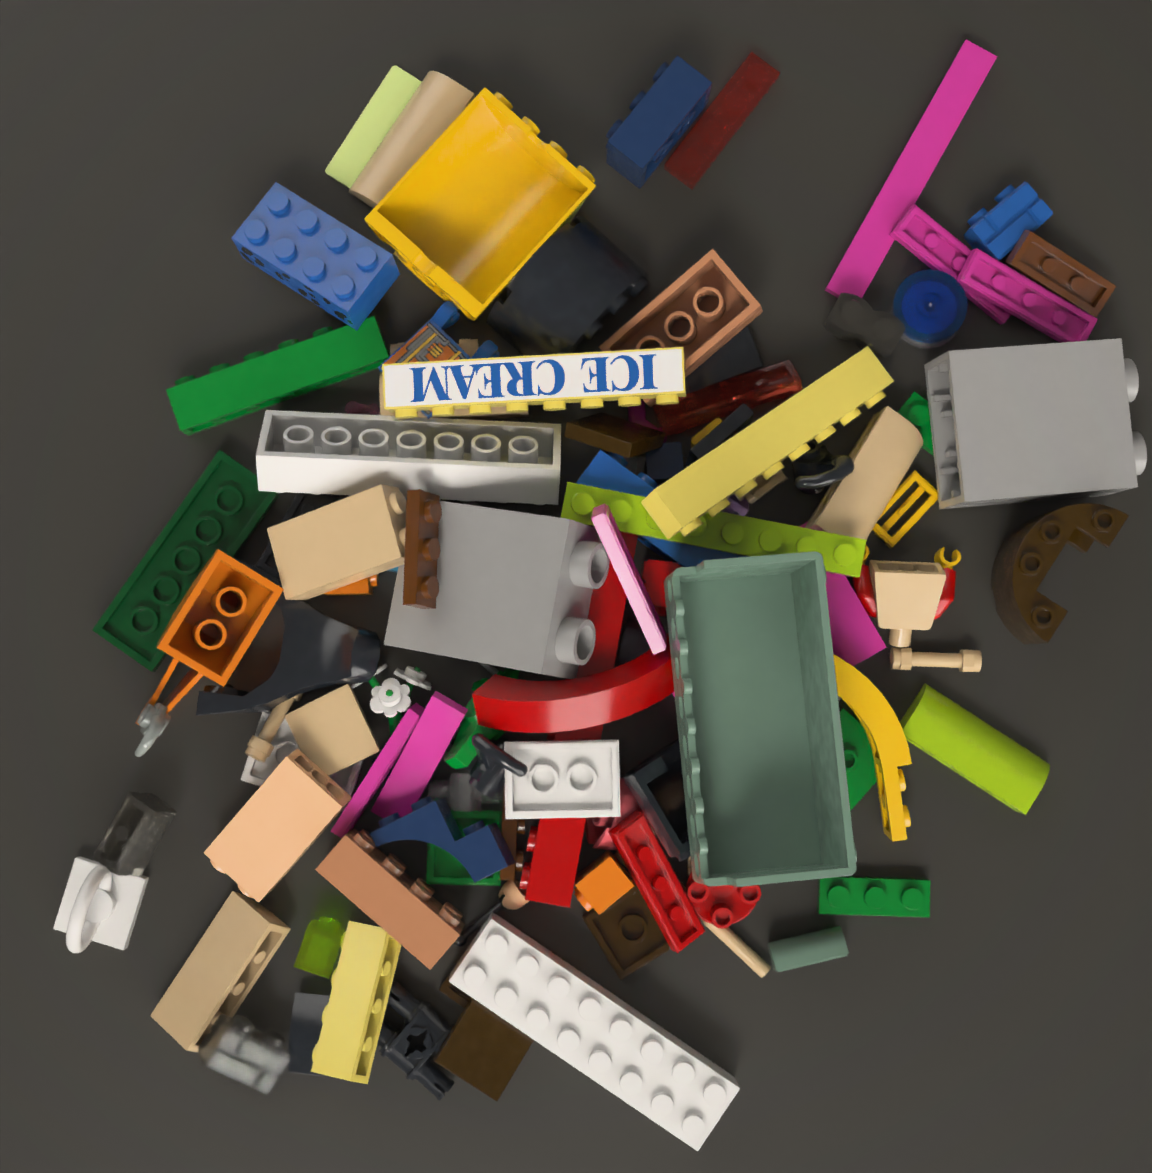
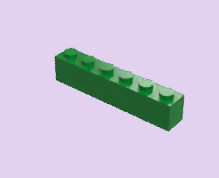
(276, 376)

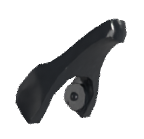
(312, 656)

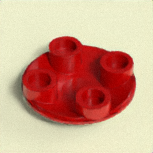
(723, 903)

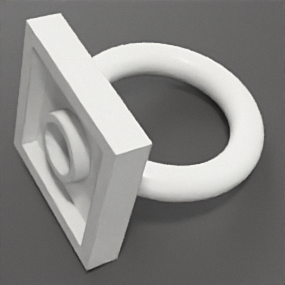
(99, 906)

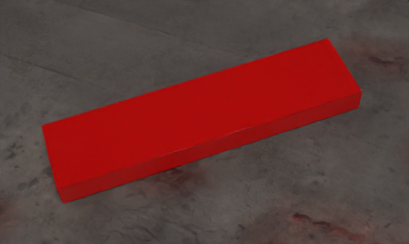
(656, 881)

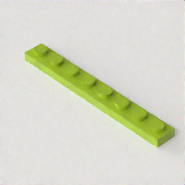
(722, 533)

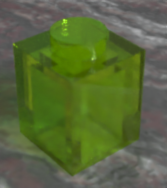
(320, 947)

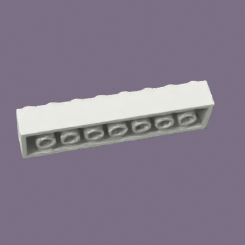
(437, 455)
(594, 1031)

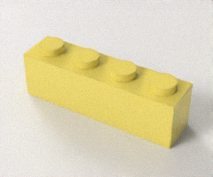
(356, 1003)

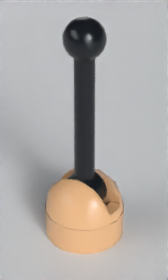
(510, 897)

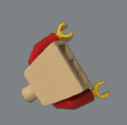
(906, 594)

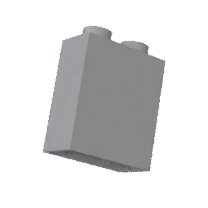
(1033, 423)
(508, 592)

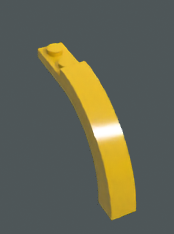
(886, 741)

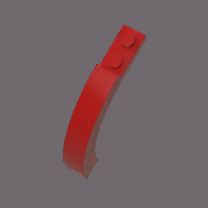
(575, 702)

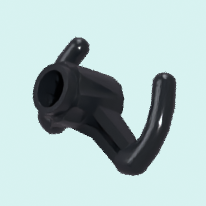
(820, 468)
(489, 770)

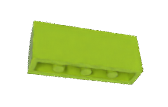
(974, 749)

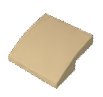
(333, 730)

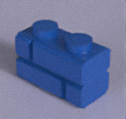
(1002, 226)

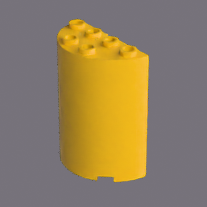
(479, 203)

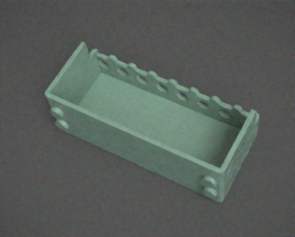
(759, 721)

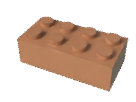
(694, 313)
(392, 897)

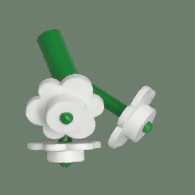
(392, 696)

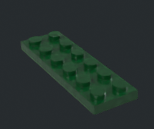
(214, 515)

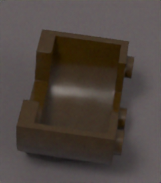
(1029, 556)

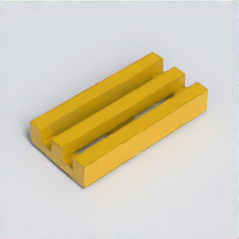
(924, 485)

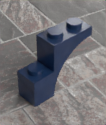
(480, 851)

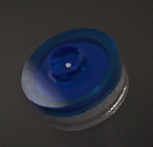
(930, 308)

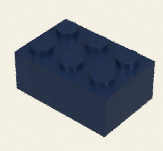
(657, 121)

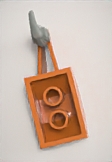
(209, 633)

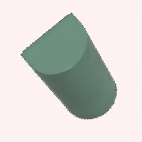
(807, 949)

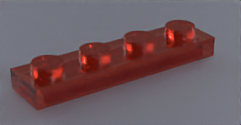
(722, 120)
(725, 397)

